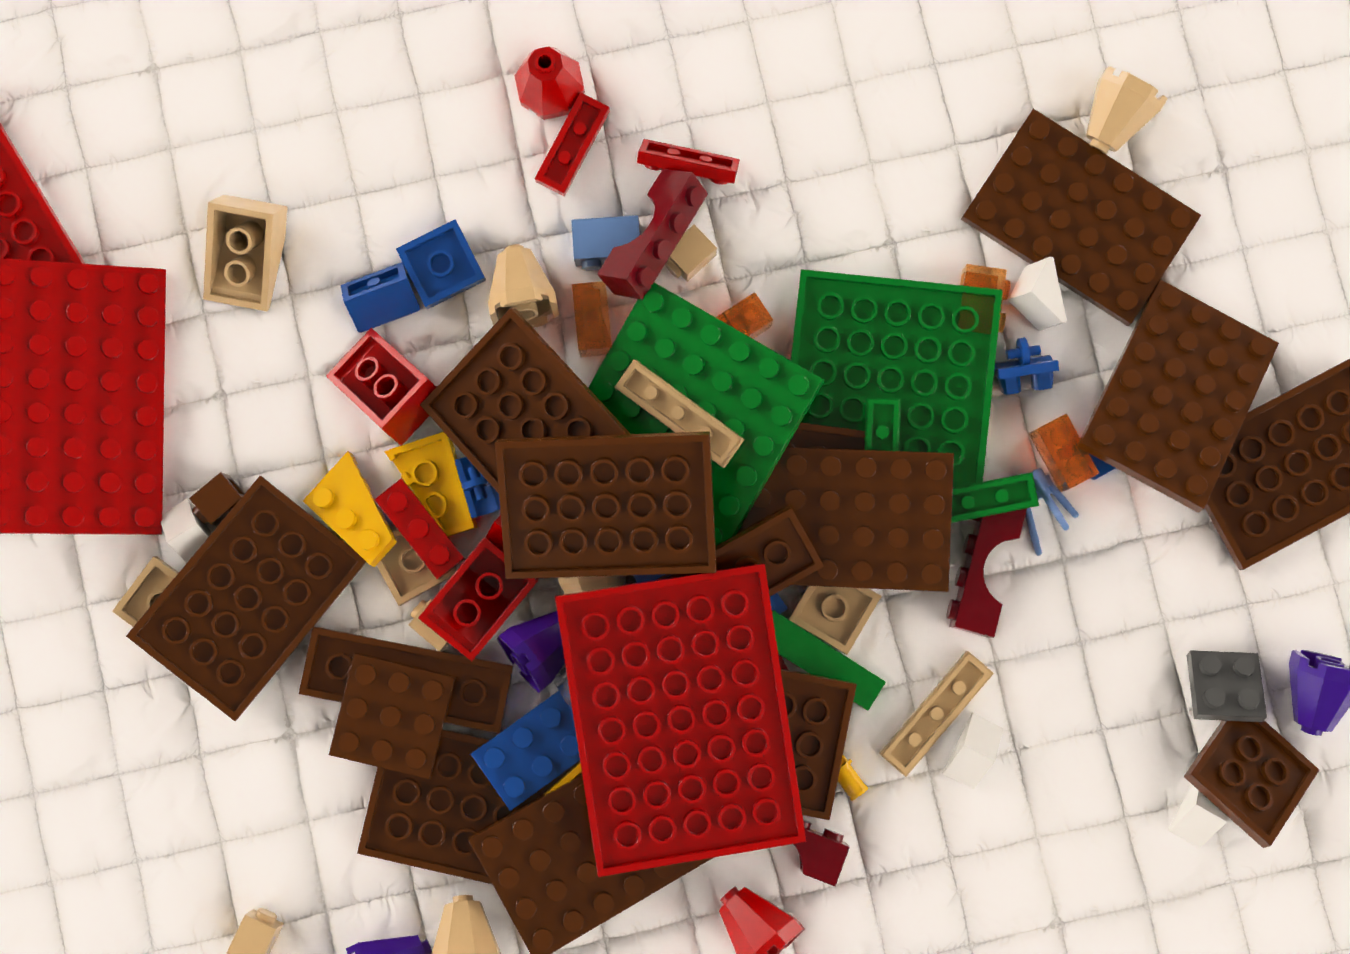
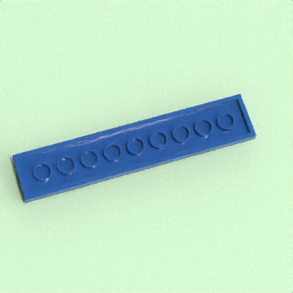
(538, 746)

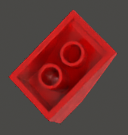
(383, 386)
(475, 600)

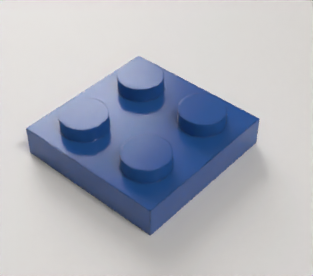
(441, 264)

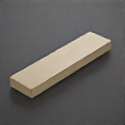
(677, 410)
(936, 713)

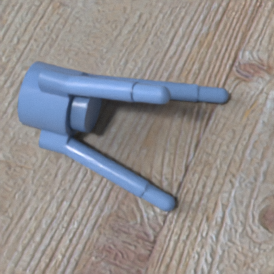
(1044, 487)

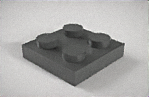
(1226, 686)

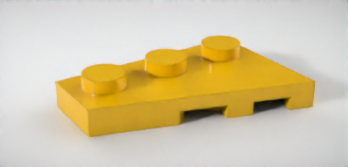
(433, 476)
(350, 510)

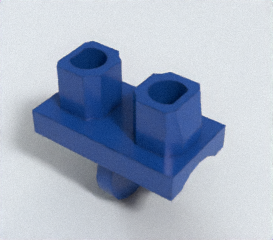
(1039, 368)
(479, 493)

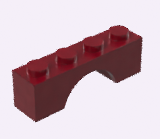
(636, 265)
(974, 606)
(822, 854)

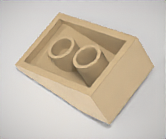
(243, 251)

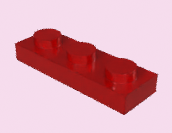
(572, 144)
(713, 166)
(419, 529)

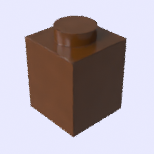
(216, 499)

